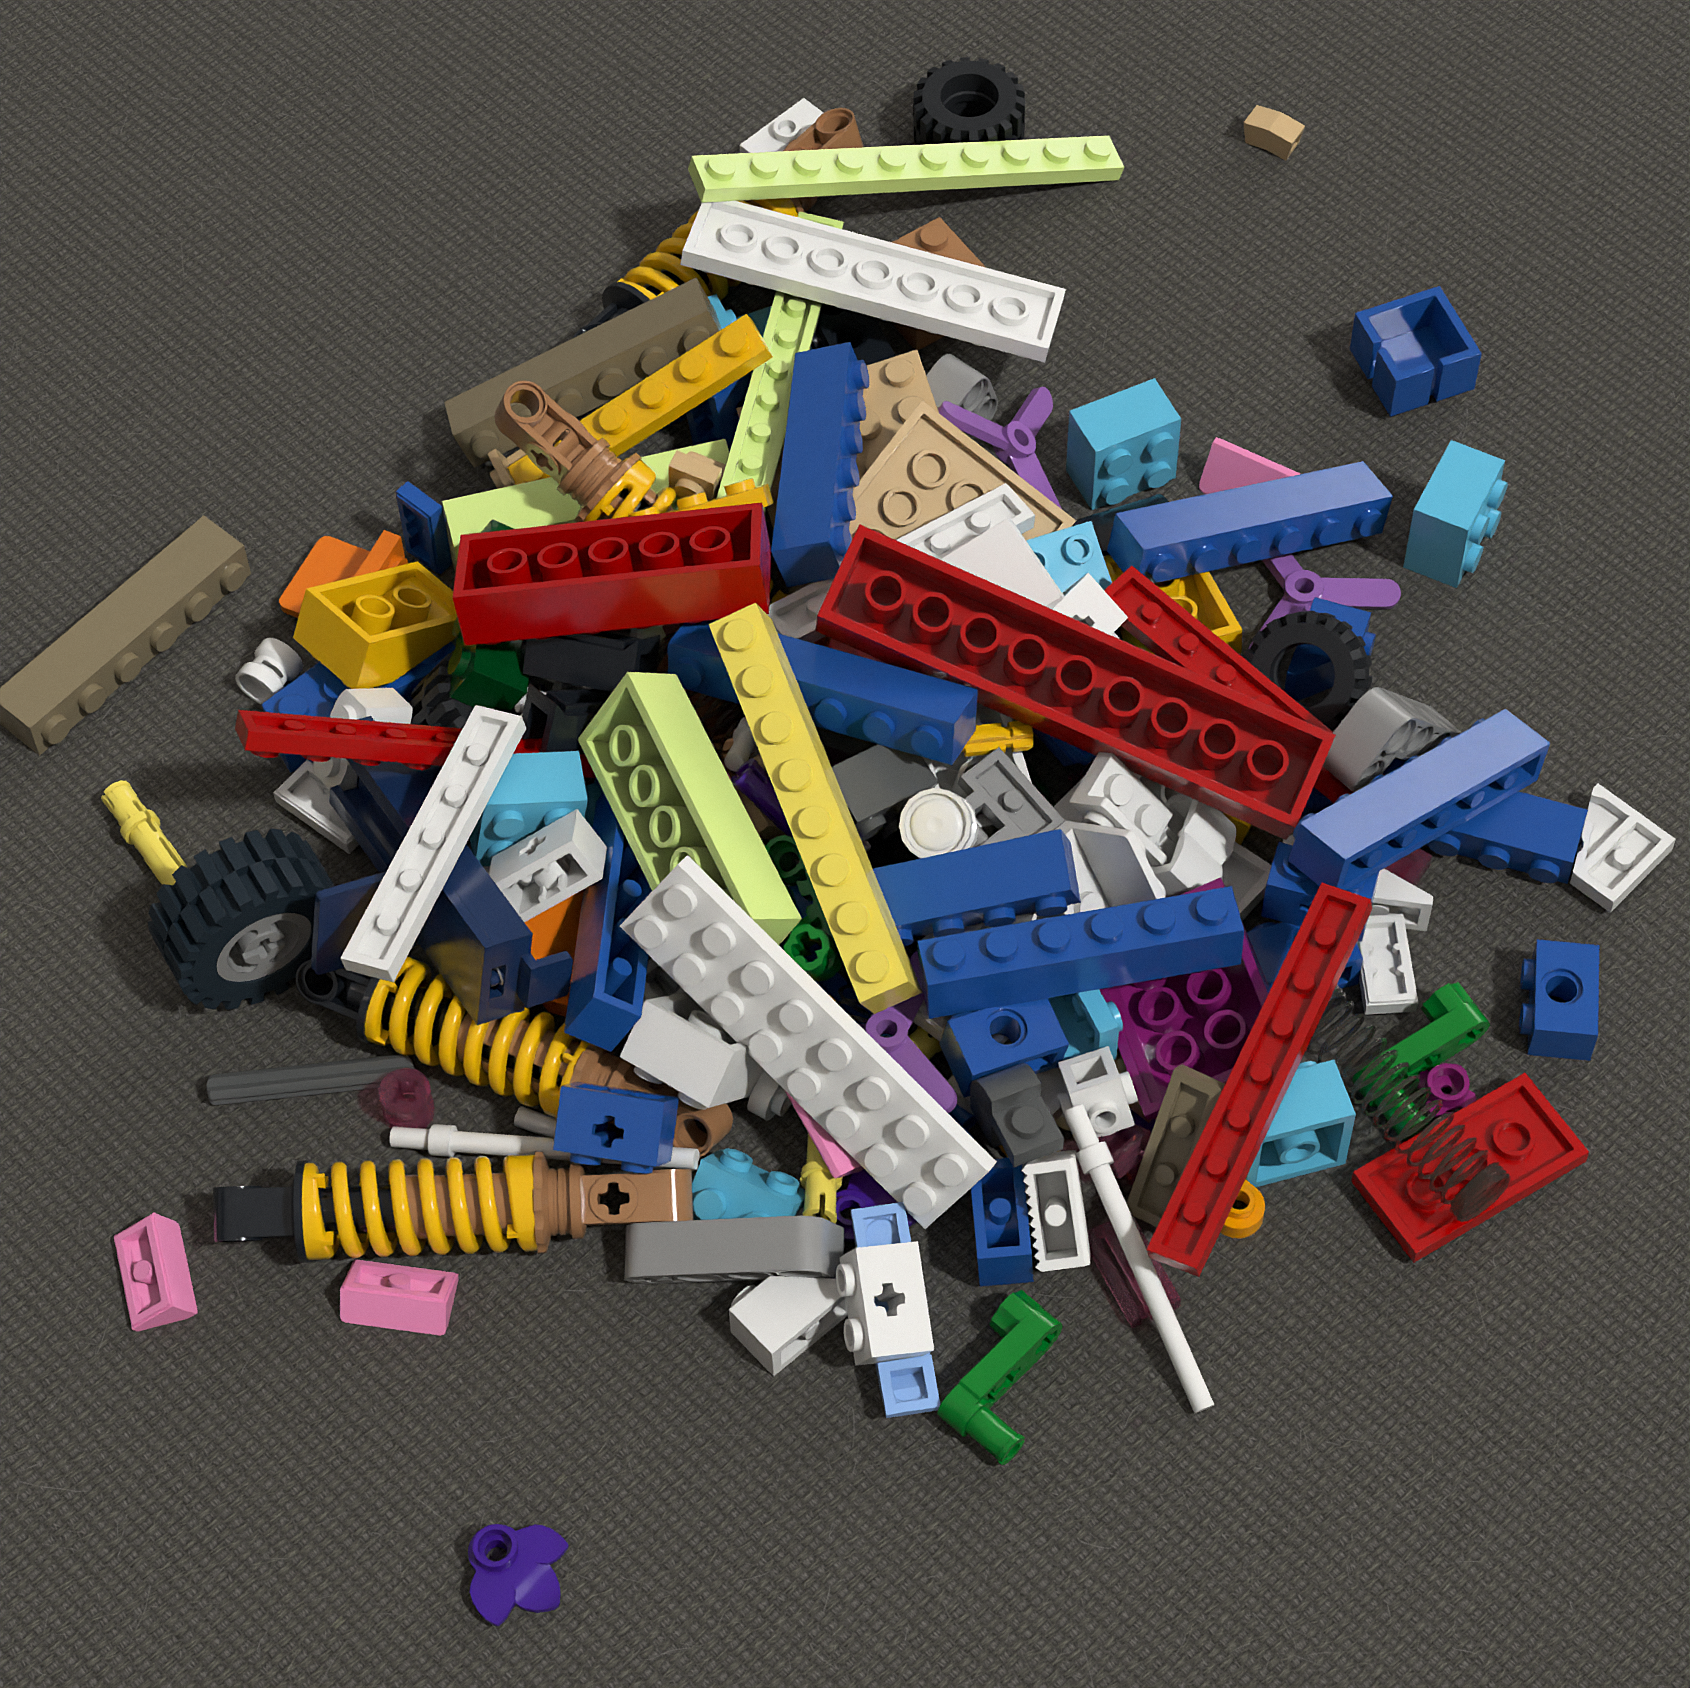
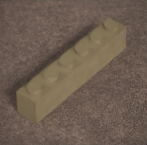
(589, 367)
(122, 635)

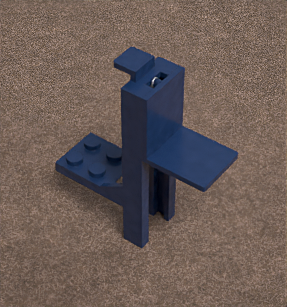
(472, 928)

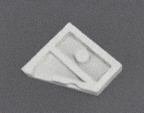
(1616, 849)

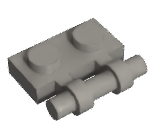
(1007, 800)

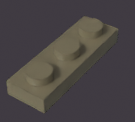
(1172, 1141)

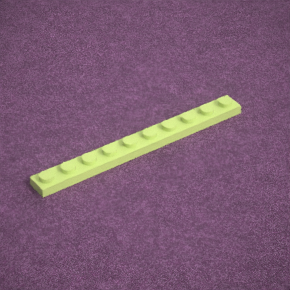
(904, 168)
(766, 405)

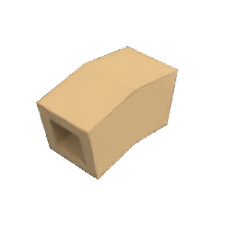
(1272, 131)

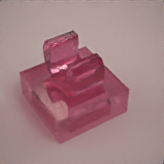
(1127, 1150)

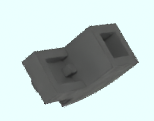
(1015, 1115)

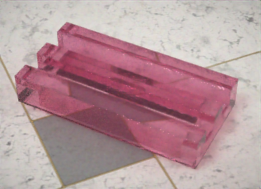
(1132, 1312)

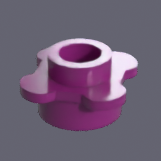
(1451, 1077)

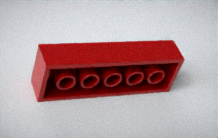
(611, 574)

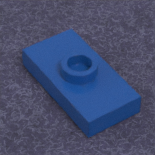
(423, 528)

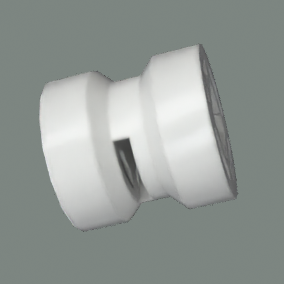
(270, 670)

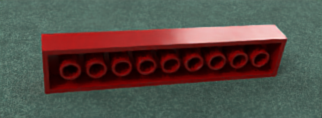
(1075, 682)

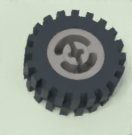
(240, 918)

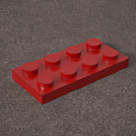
(1517, 1131)

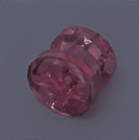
(406, 1111)

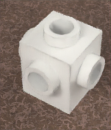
(1096, 1084)

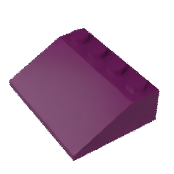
(1187, 1021)

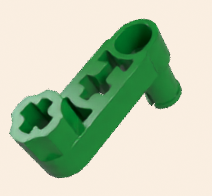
(814, 926)
(1452, 1027)
(1027, 1336)

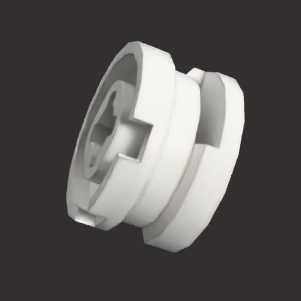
(937, 823)

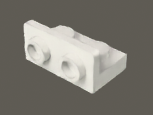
(1118, 799)

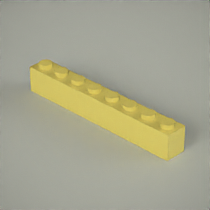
(815, 809)

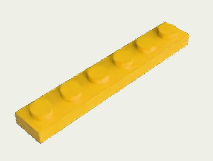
(669, 392)

